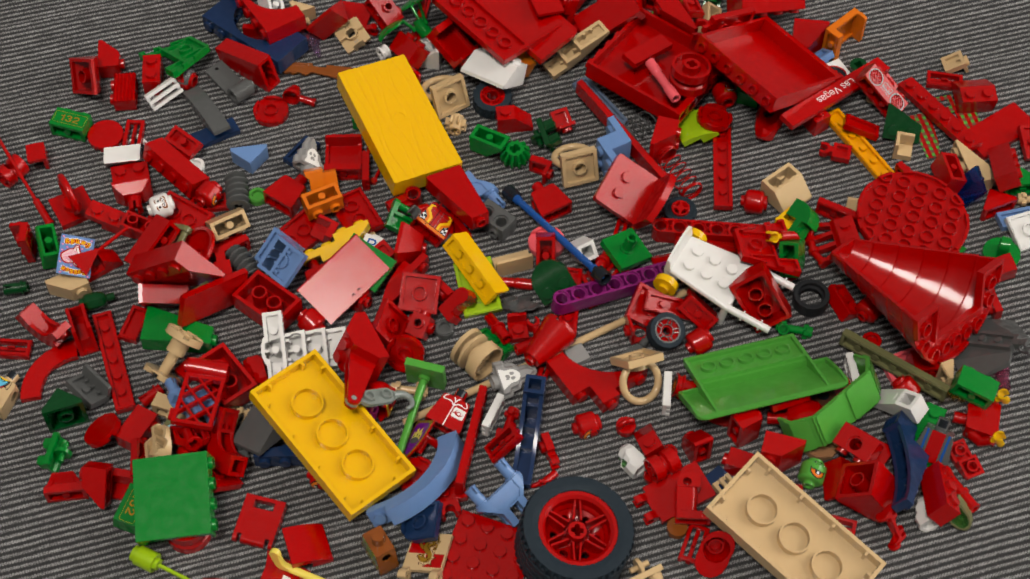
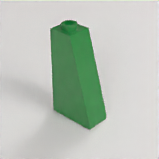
(156, 338)

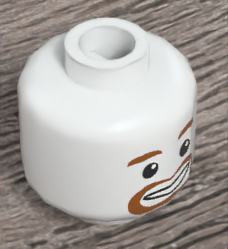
(162, 205)

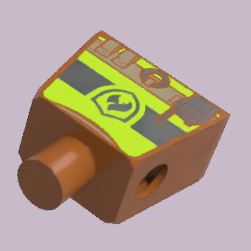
(377, 546)

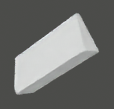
(122, 154)

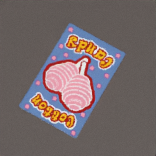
(70, 246)

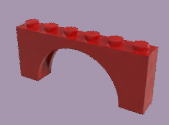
(273, 23)

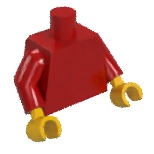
(983, 425)

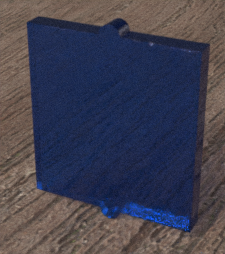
(974, 186)

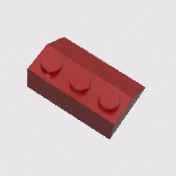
(761, 295)
(240, 381)

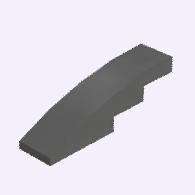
(206, 110)

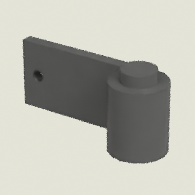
(230, 83)

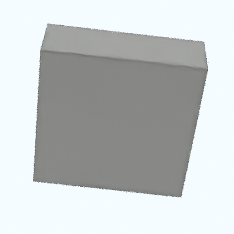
(577, 354)

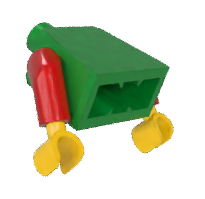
(789, 247)

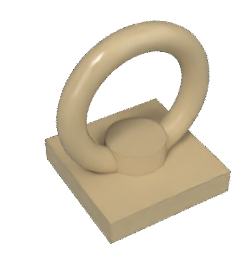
(447, 94)
(577, 165)
(638, 361)

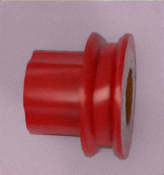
(681, 383)

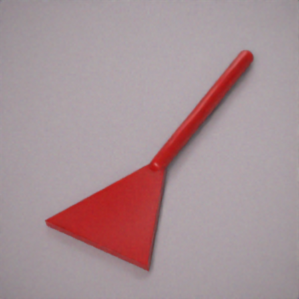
(86, 259)

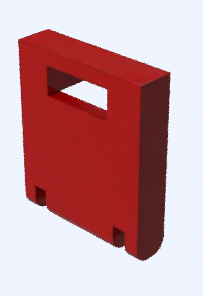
(259, 524)

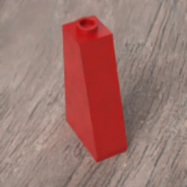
(249, 63)
(459, 196)

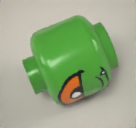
(812, 473)

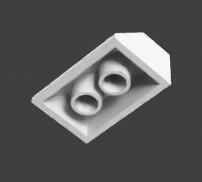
(490, 70)

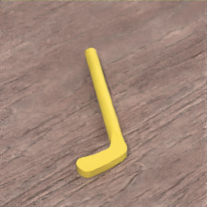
(278, 560)

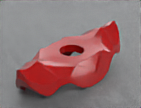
(767, 127)

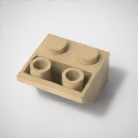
(784, 187)

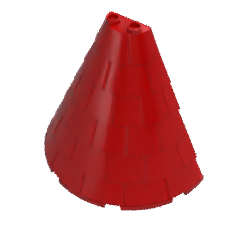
(924, 292)

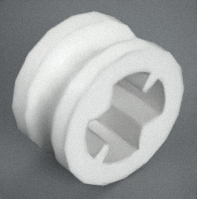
(383, 52)

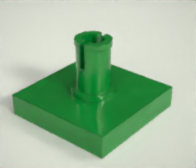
(626, 250)

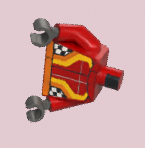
(432, 222)

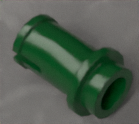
(16, 288)

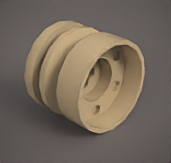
(476, 354)

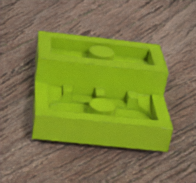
(693, 131)

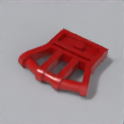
(840, 229)

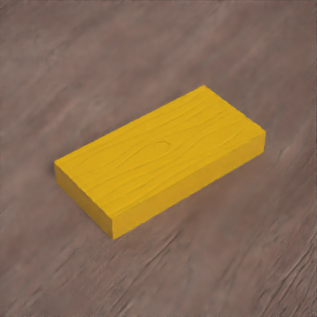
(397, 122)

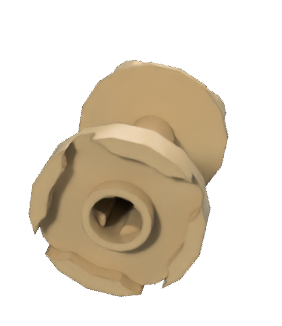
(177, 348)

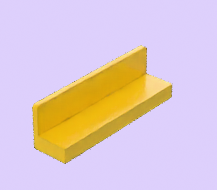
(475, 267)

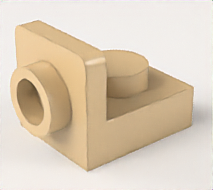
(955, 62)

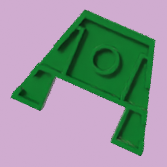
(183, 52)

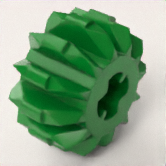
(515, 154)

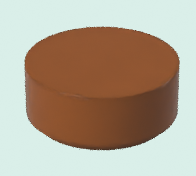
(676, 531)

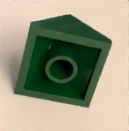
(64, 411)

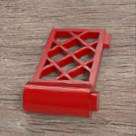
(206, 373)

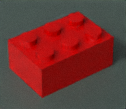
(263, 295)

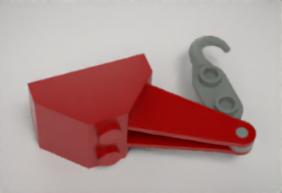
(362, 360)

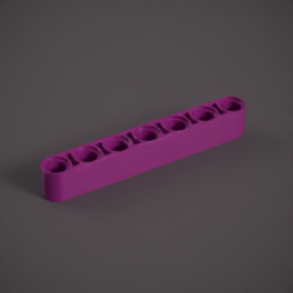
(606, 293)

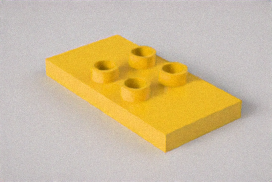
(336, 444)

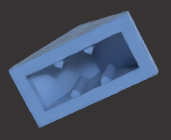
(250, 157)

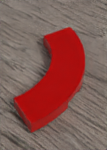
(37, 374)

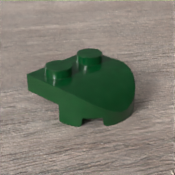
(550, 277)

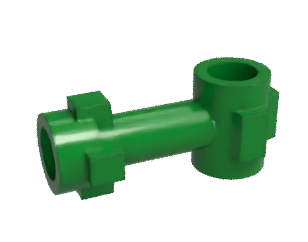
(805, 331)

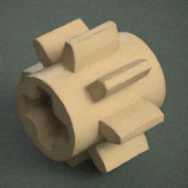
(455, 124)

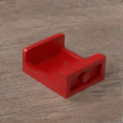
(451, 43)
(345, 155)

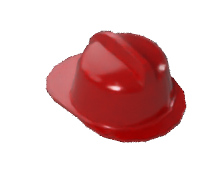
(714, 553)

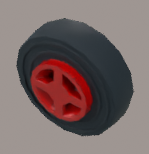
(680, 204)

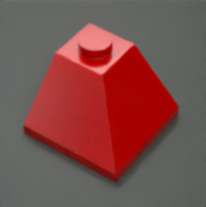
(810, 32)
(408, 244)

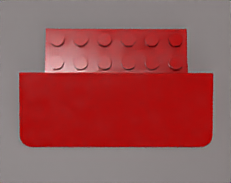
(509, 27)

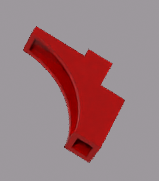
(580, 382)

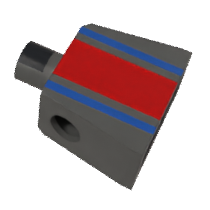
(937, 441)

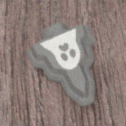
(307, 156)
(509, 377)

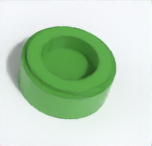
(256, 196)

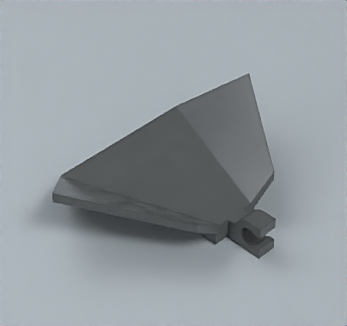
(993, 346)

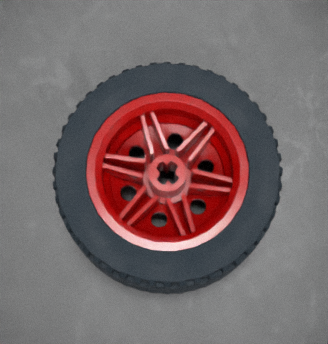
(578, 501)

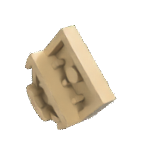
(159, 443)

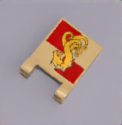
(427, 558)

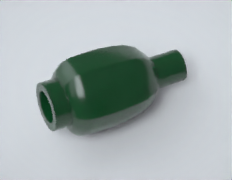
(96, 300)

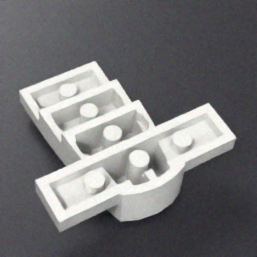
(283, 349)

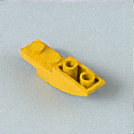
(341, 236)

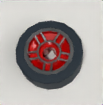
(674, 328)

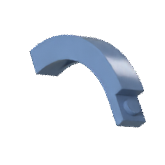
(426, 488)

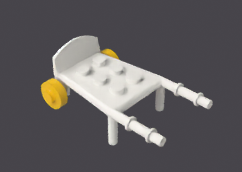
(709, 273)

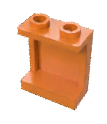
(848, 26)

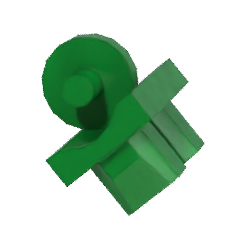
(56, 452)

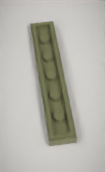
(894, 364)

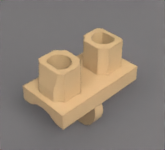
(639, 567)

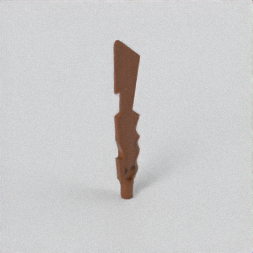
(307, 68)

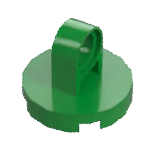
(1000, 246)

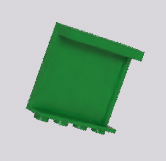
(174, 497)

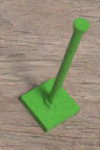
(424, 373)

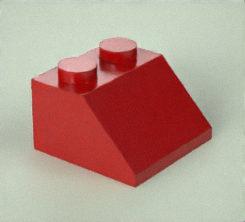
(974, 95)
(665, 134)
(782, 450)

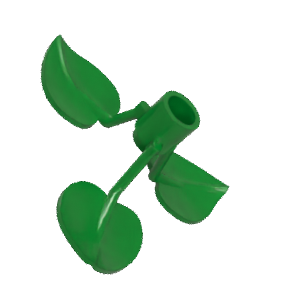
(420, 24)

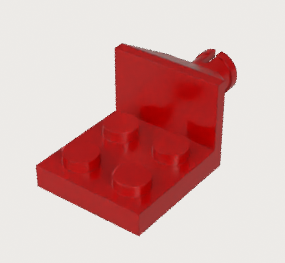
(132, 185)

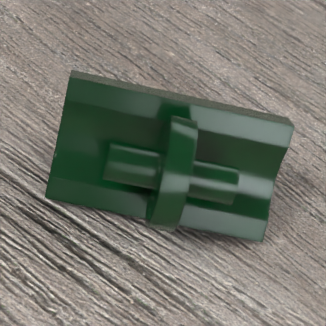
(544, 136)

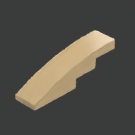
(575, 51)

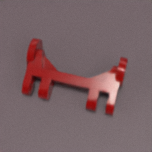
(897, 532)

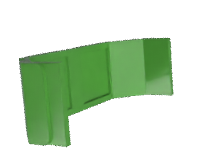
(846, 406)

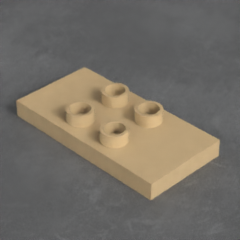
(788, 528)

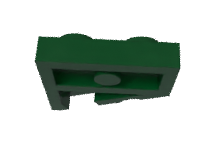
(899, 121)

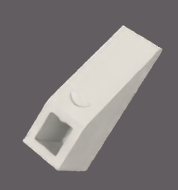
(909, 402)

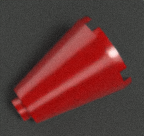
(549, 340)

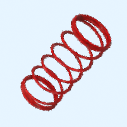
(667, 160)

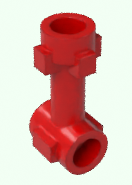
(511, 414)

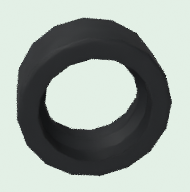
(813, 286)

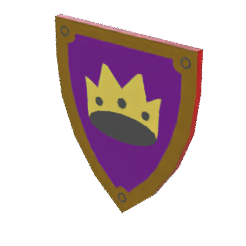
(420, 438)

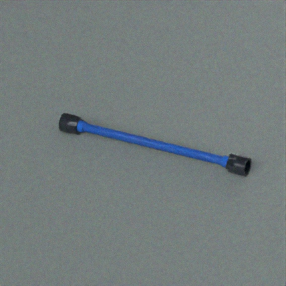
(598, 273)

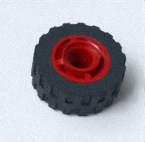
(482, 99)

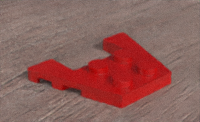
(754, 249)

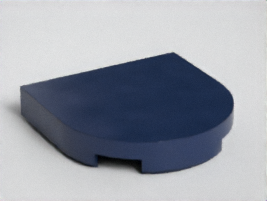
(424, 525)

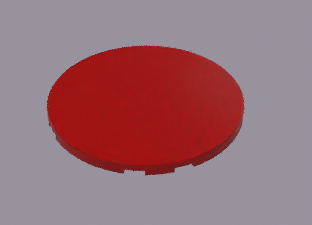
(912, 211)

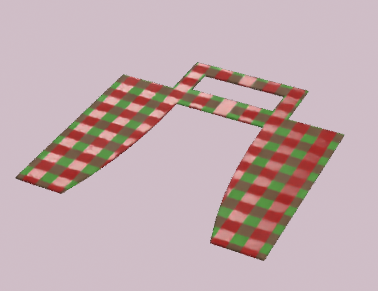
(928, 137)

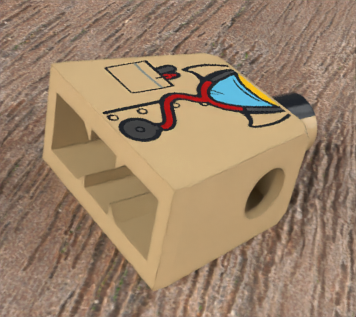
(8, 393)

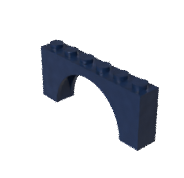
(223, 22)

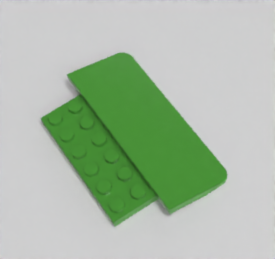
(756, 377)

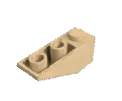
(969, 159)

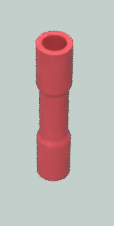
(657, 72)

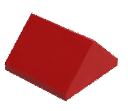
(329, 21)
(85, 75)

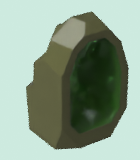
(965, 519)

